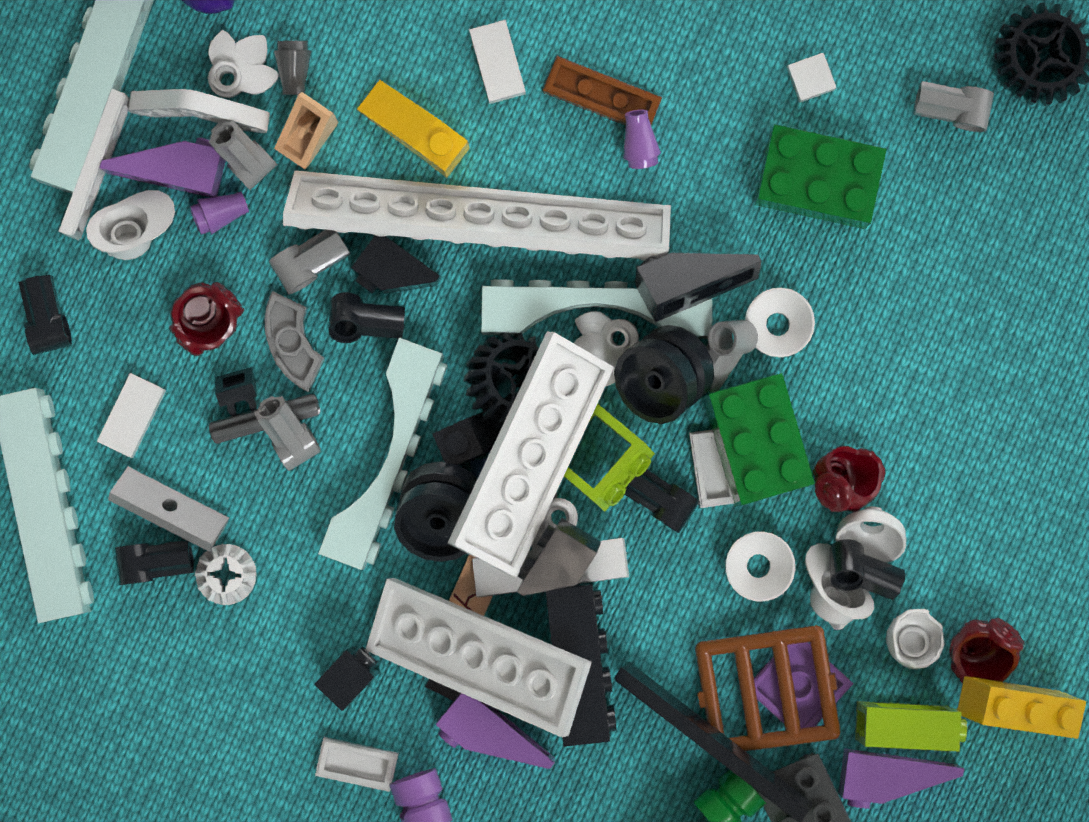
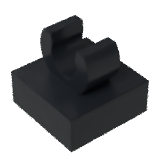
(236, 388)

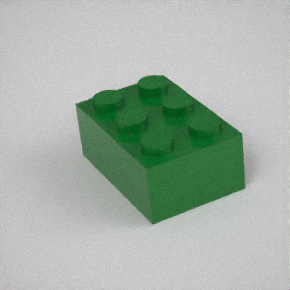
(820, 176)
(758, 440)

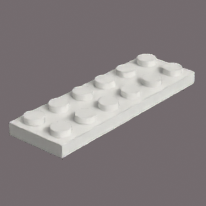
(531, 454)
(478, 657)

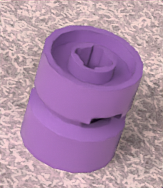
(420, 798)

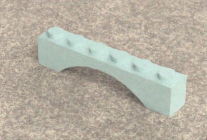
(520, 308)
(411, 378)

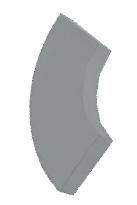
(289, 343)

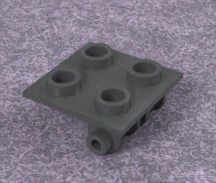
(813, 782)

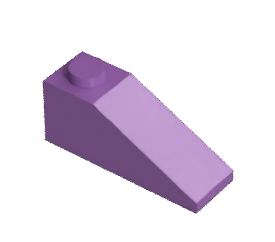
(176, 166)
(489, 732)
(885, 777)

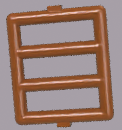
(778, 641)

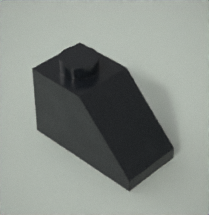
(391, 268)

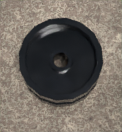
(664, 374)
(431, 508)

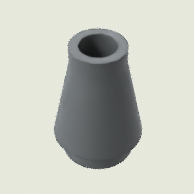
(293, 65)

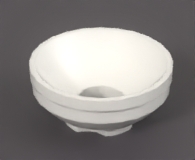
(799, 317)
(881, 542)
(780, 572)

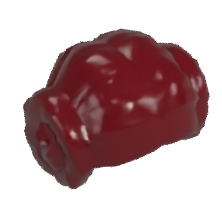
(204, 317)
(848, 478)
(985, 650)

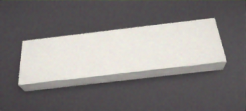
(91, 174)
(607, 565)

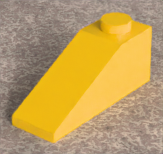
(414, 128)

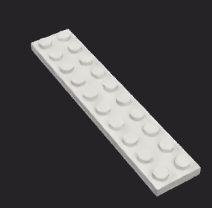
(477, 215)

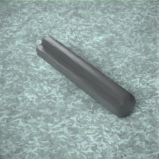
(247, 423)

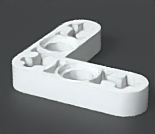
(197, 104)

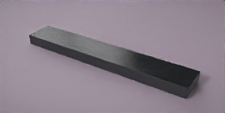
(713, 741)

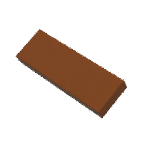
(598, 92)

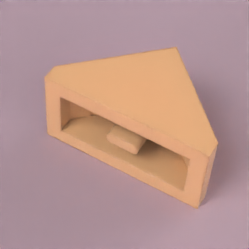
(305, 131)

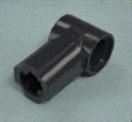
(352, 318)
(45, 325)
(665, 501)
(144, 562)
(855, 570)

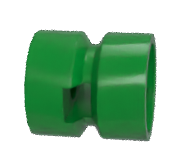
(730, 800)

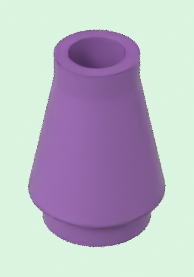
(640, 142)
(217, 212)

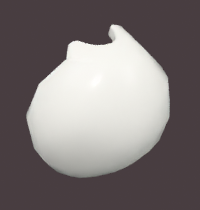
(915, 639)

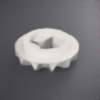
(237, 588)

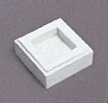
(811, 77)

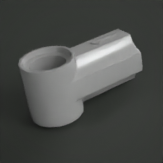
(964, 107)
(243, 155)
(300, 264)
(725, 352)
(289, 437)

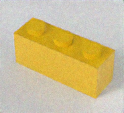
(1021, 707)

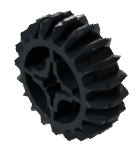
(1029, 45)
(493, 382)

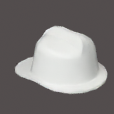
(131, 224)
(828, 602)

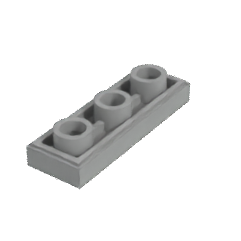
(168, 508)

